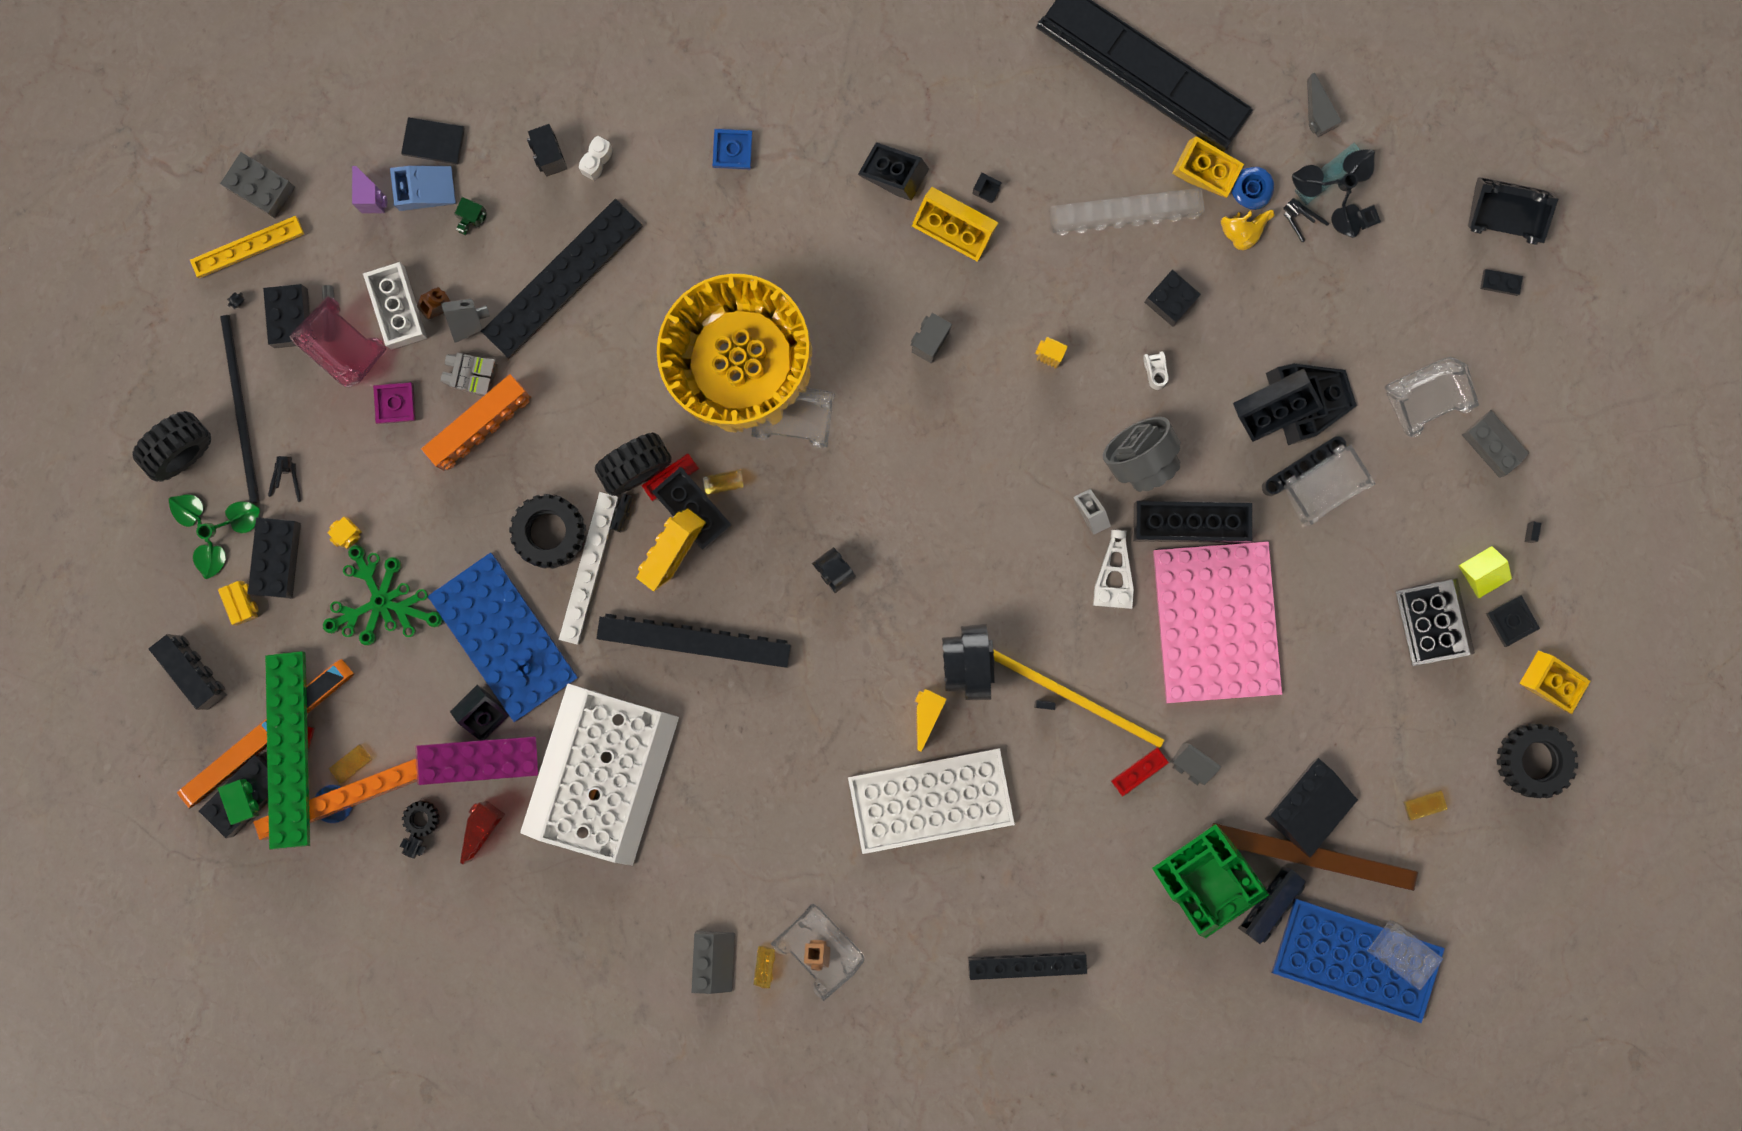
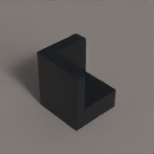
(986, 188)

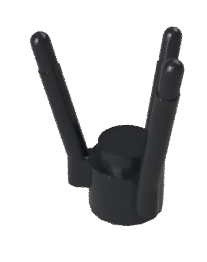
(1294, 208)
(282, 466)

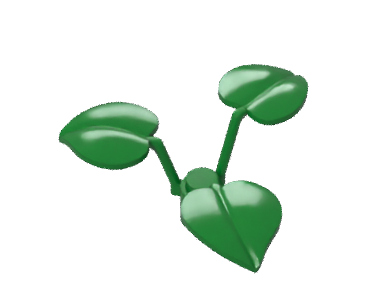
(206, 558)

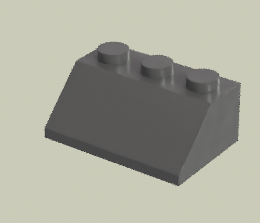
(1495, 444)
(713, 962)

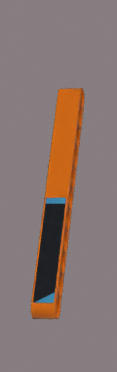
(256, 740)

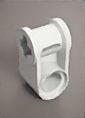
(1156, 366)

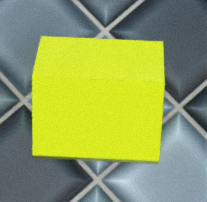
(1486, 571)

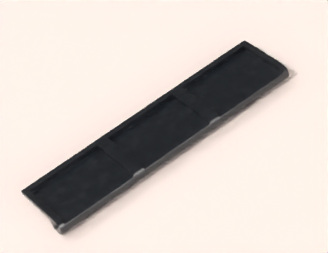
(1146, 70)

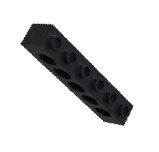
(1027, 965)

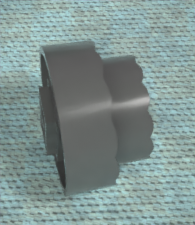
(1144, 454)

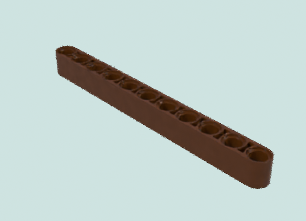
(1322, 858)

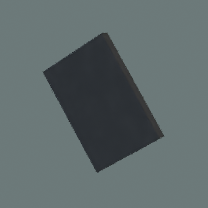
(433, 140)

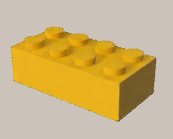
(670, 549)

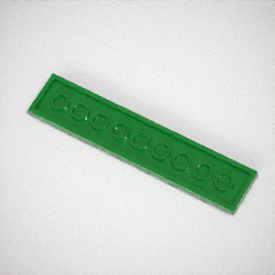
(287, 750)

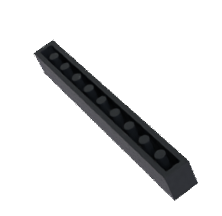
(694, 642)

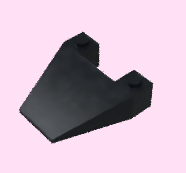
(1333, 391)

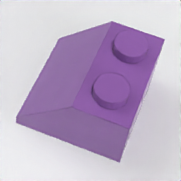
(366, 194)

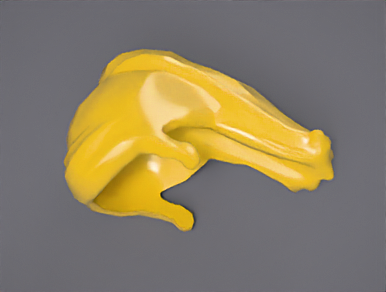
(1245, 233)

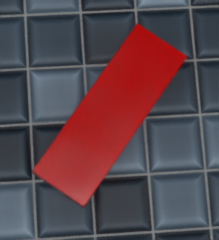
(685, 462)
(1139, 771)

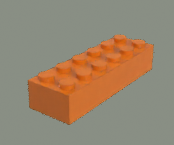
(476, 423)

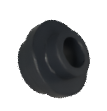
(235, 300)

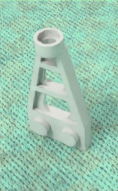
(1115, 597)

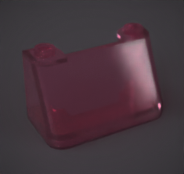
(337, 344)

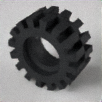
(409, 814)

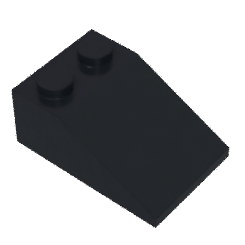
(894, 170)

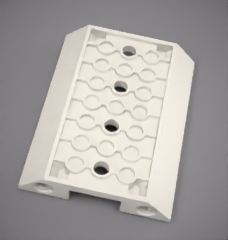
(575, 768)

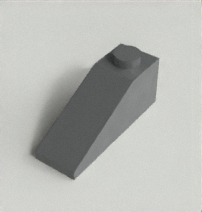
(1320, 109)

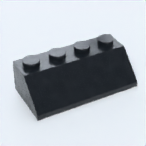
(1269, 911)

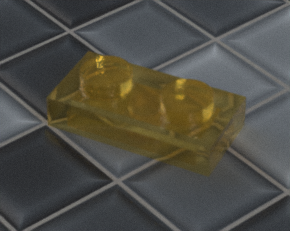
(723, 482)
(350, 764)
(1425, 805)
(764, 966)

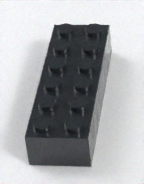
(1192, 522)

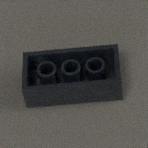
(1278, 405)
(680, 493)
(274, 558)
(188, 671)
(255, 773)

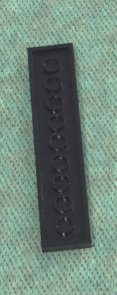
(562, 278)

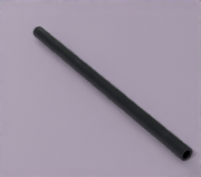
(239, 409)

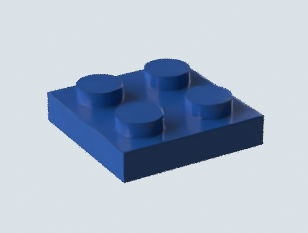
(732, 149)

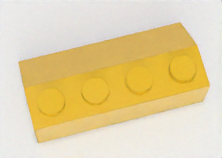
(954, 224)

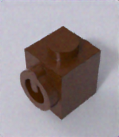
(431, 301)

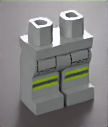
(464, 370)

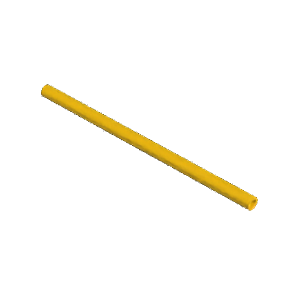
(1078, 699)

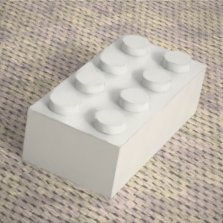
(395, 306)

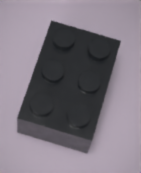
(284, 311)

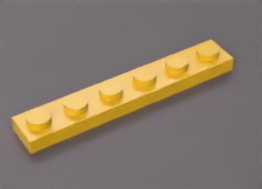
(247, 247)

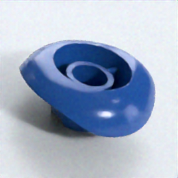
(1253, 188)

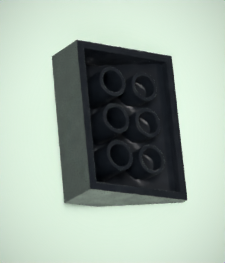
(1435, 622)
(1312, 807)

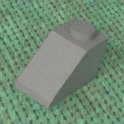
(1092, 511)

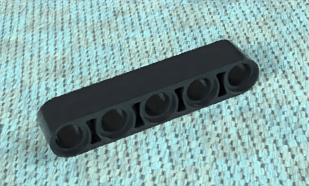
(1294, 469)

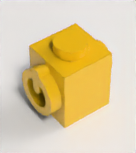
(344, 533)

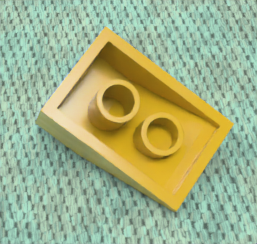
(1207, 167)
(1555, 681)
(927, 711)

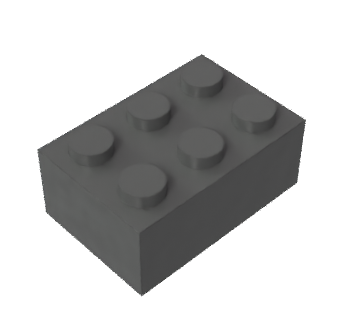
(257, 185)

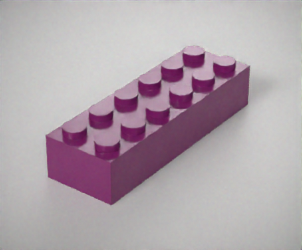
(476, 760)

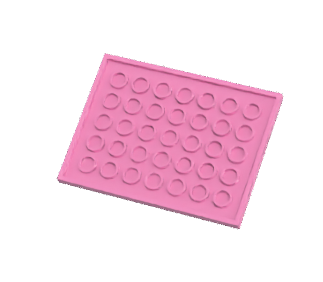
(1217, 622)

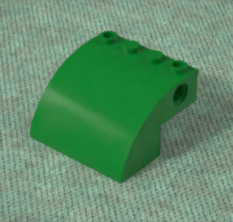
(1210, 881)

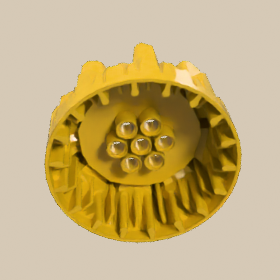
(721, 313)

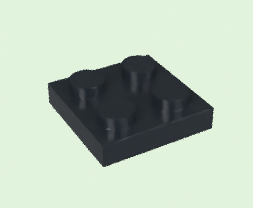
(1512, 621)

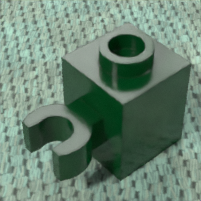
(469, 213)

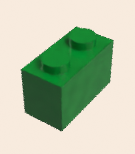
(238, 801)

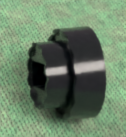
(969, 662)

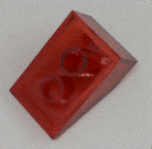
(479, 827)

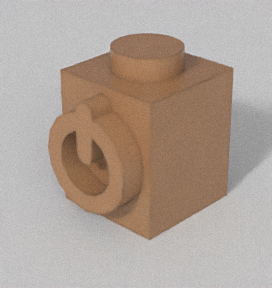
(817, 954)

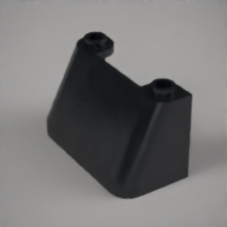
(1512, 209)

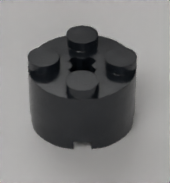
(834, 570)

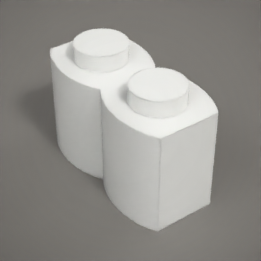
(592, 162)

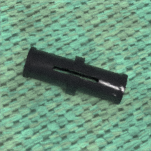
(622, 512)

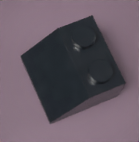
(479, 713)

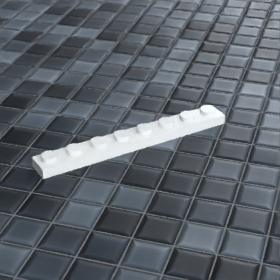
(588, 568)

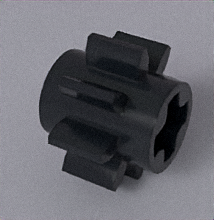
(412, 846)

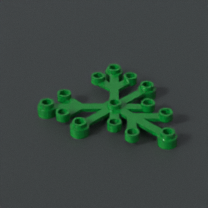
(402, 608)

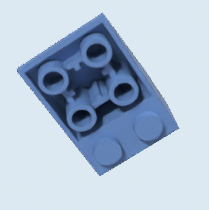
(422, 187)

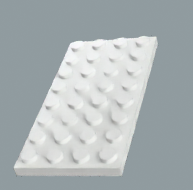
(931, 801)

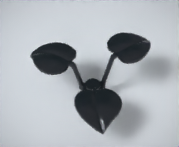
(1359, 168)

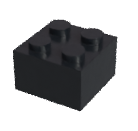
(547, 150)
(1172, 298)

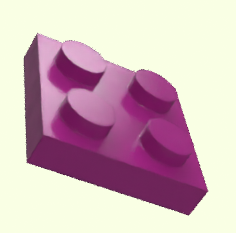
(394, 403)

